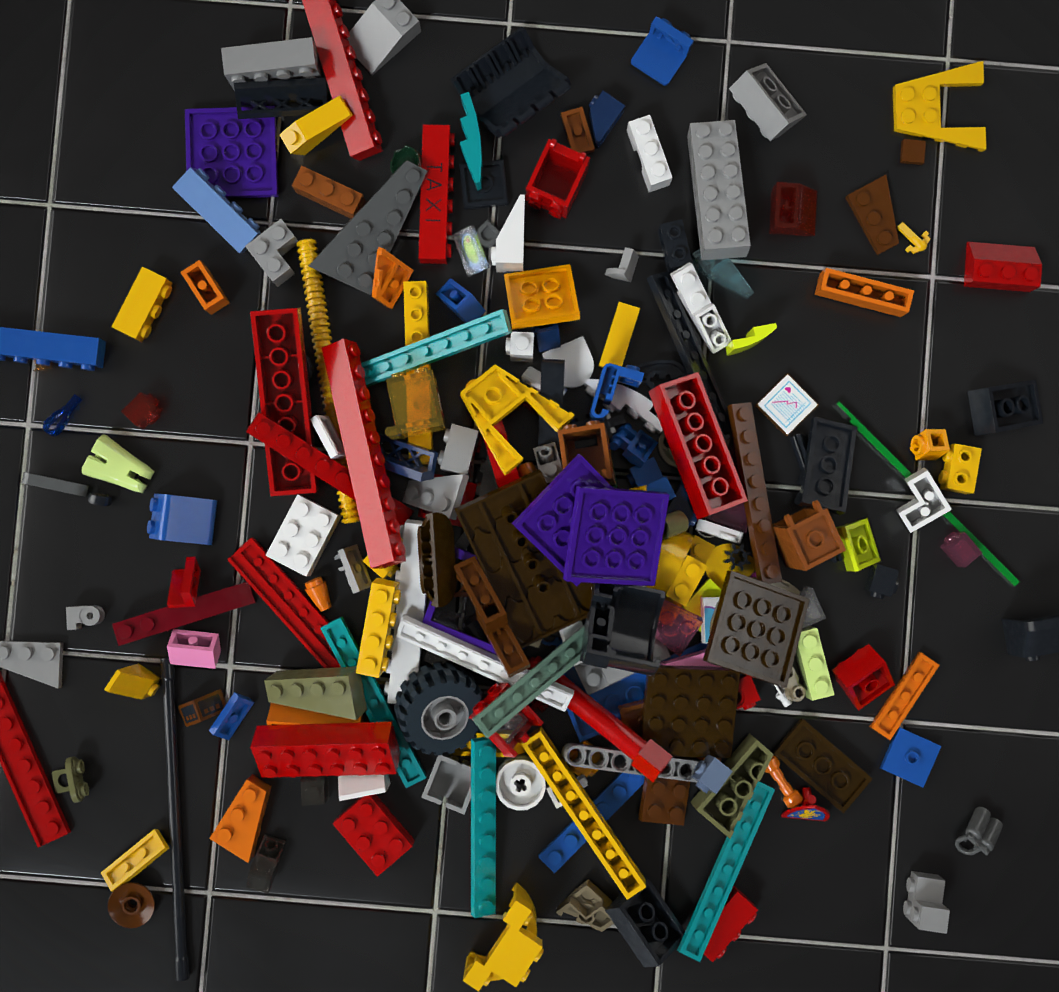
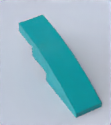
(472, 146)

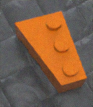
(243, 819)

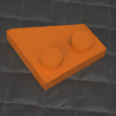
(389, 278)

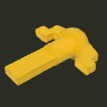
(920, 245)

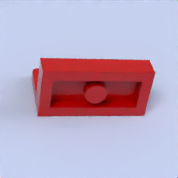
(184, 585)

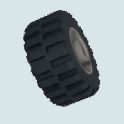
(437, 707)

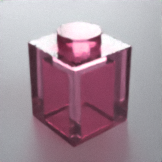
(960, 549)

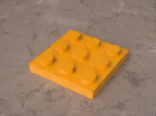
(541, 296)

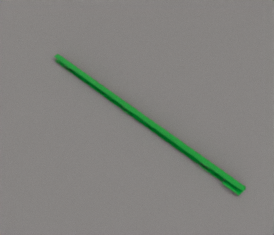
(949, 516)

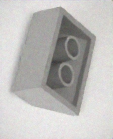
(767, 101)

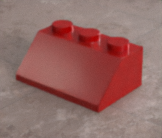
(1002, 267)

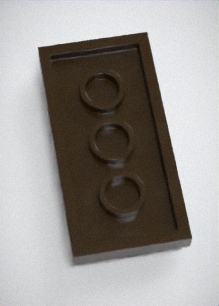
(822, 765)

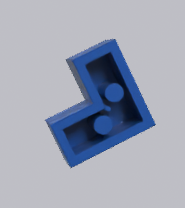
(651, 476)

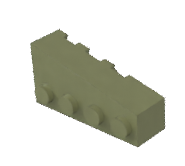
(319, 690)
(727, 806)

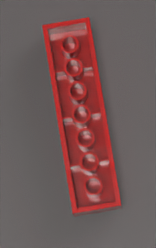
(284, 393)

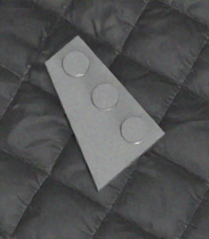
(34, 660)

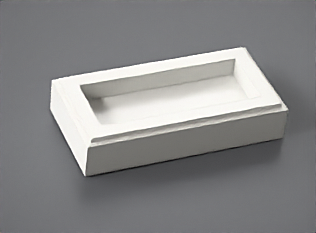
(328, 436)

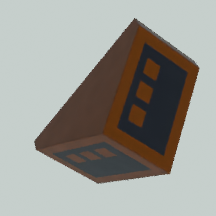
(202, 708)

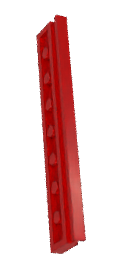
(284, 599)
(28, 776)

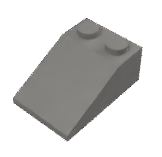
(382, 33)

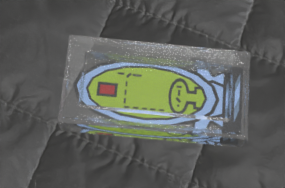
(470, 251)

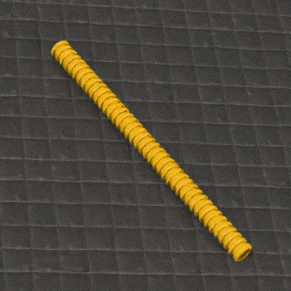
(321, 339)

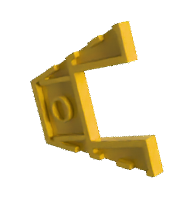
(919, 111)
(493, 398)

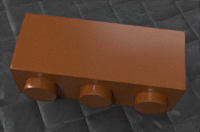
(328, 192)

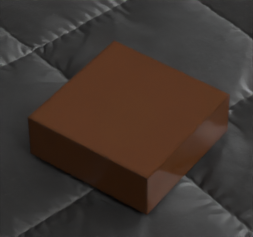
(912, 151)

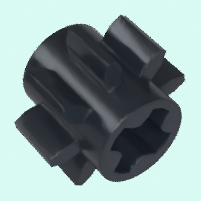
(742, 554)

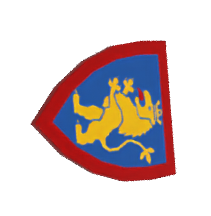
(808, 810)

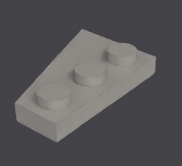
(437, 494)

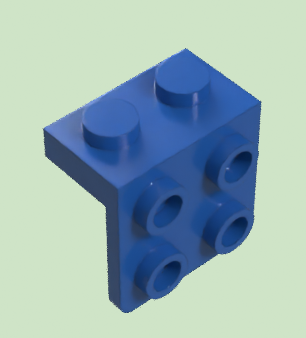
(662, 51)

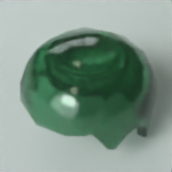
(401, 155)

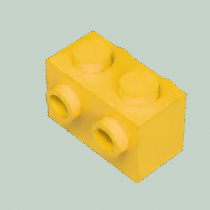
(960, 469)

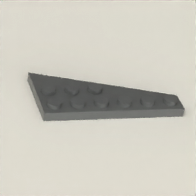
(377, 224)

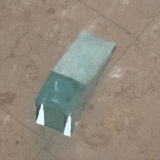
(722, 273)

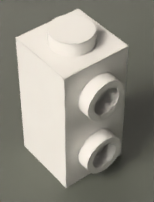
(520, 346)

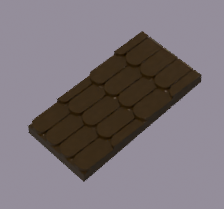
(521, 575)

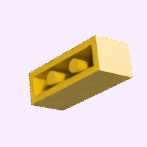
(142, 304)

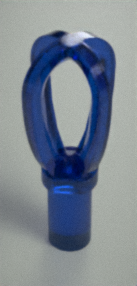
(67, 411)

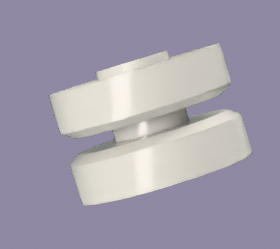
(516, 795)

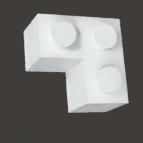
(928, 502)

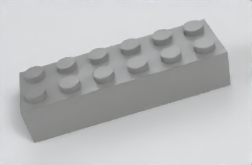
(718, 190)

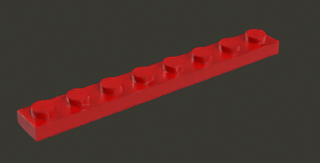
(311, 459)

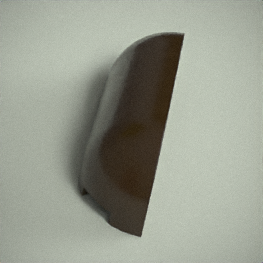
(437, 559)

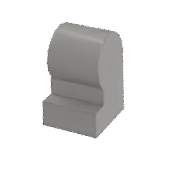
(87, 615)

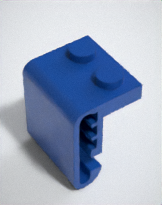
(607, 384)
(182, 519)

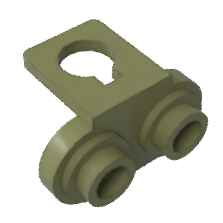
(76, 785)

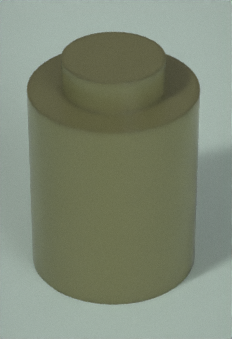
(675, 523)

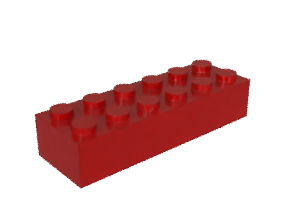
(697, 445)
(326, 749)

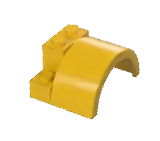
(678, 572)
(512, 951)

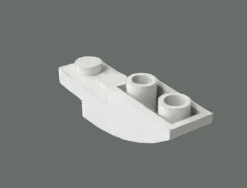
(699, 308)
(636, 404)

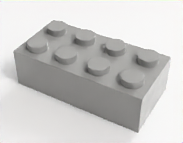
(272, 61)

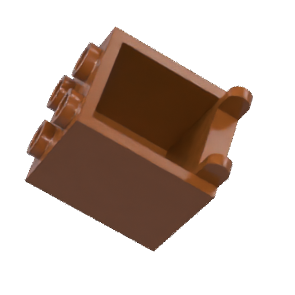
(597, 456)
(807, 537)

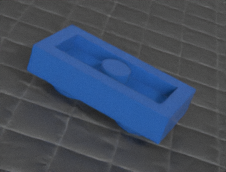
(231, 716)

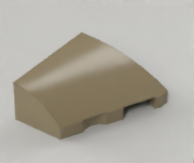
(588, 905)

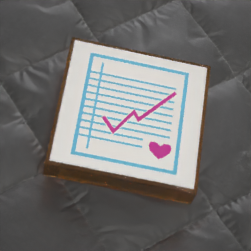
(786, 404)

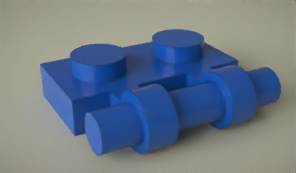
(636, 445)

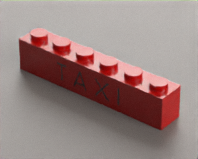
(435, 194)

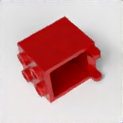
(557, 179)

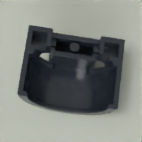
(622, 633)

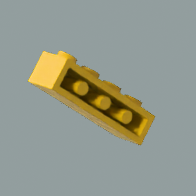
(377, 627)

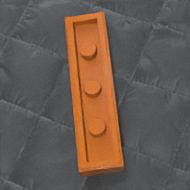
(904, 695)

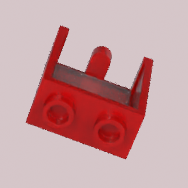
(515, 729)

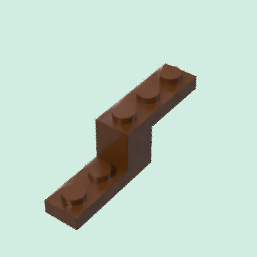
(492, 616)

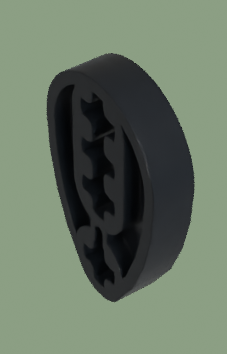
(662, 369)

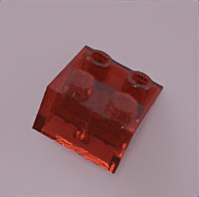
(793, 209)

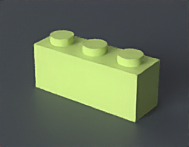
(813, 665)

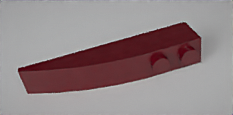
(171, 618)

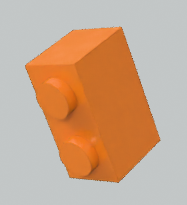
(205, 287)

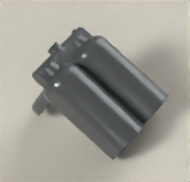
(981, 832)

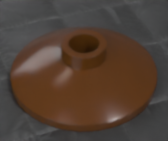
(124, 912)

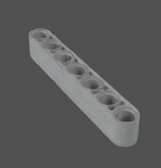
(608, 755)

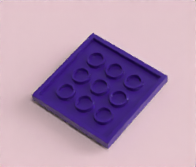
(233, 151)
(549, 516)
(615, 536)

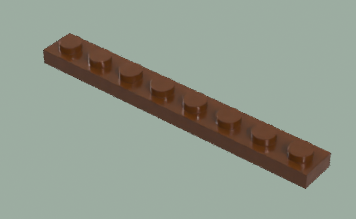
(754, 486)

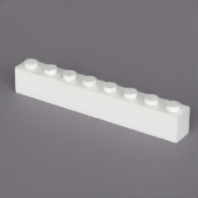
(405, 655)

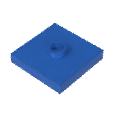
(910, 757)

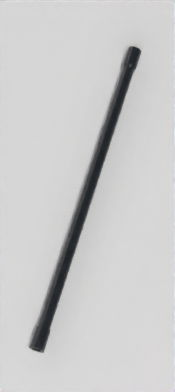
(181, 958)

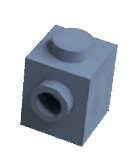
(710, 774)

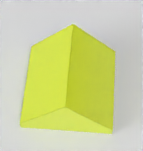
(859, 545)

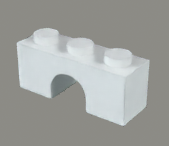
(653, 161)

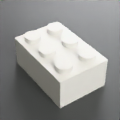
(303, 535)

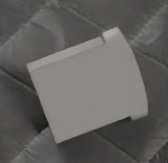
(626, 267)

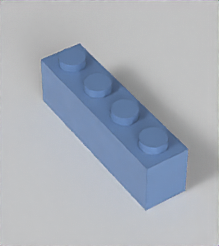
(216, 209)

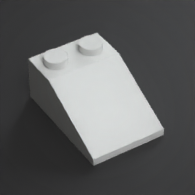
(509, 248)

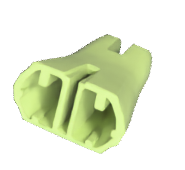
(116, 465)

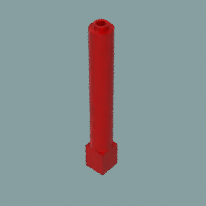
(646, 756)

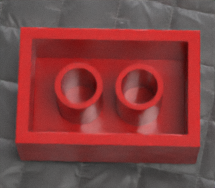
(374, 833)

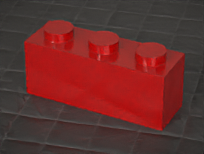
(735, 915)

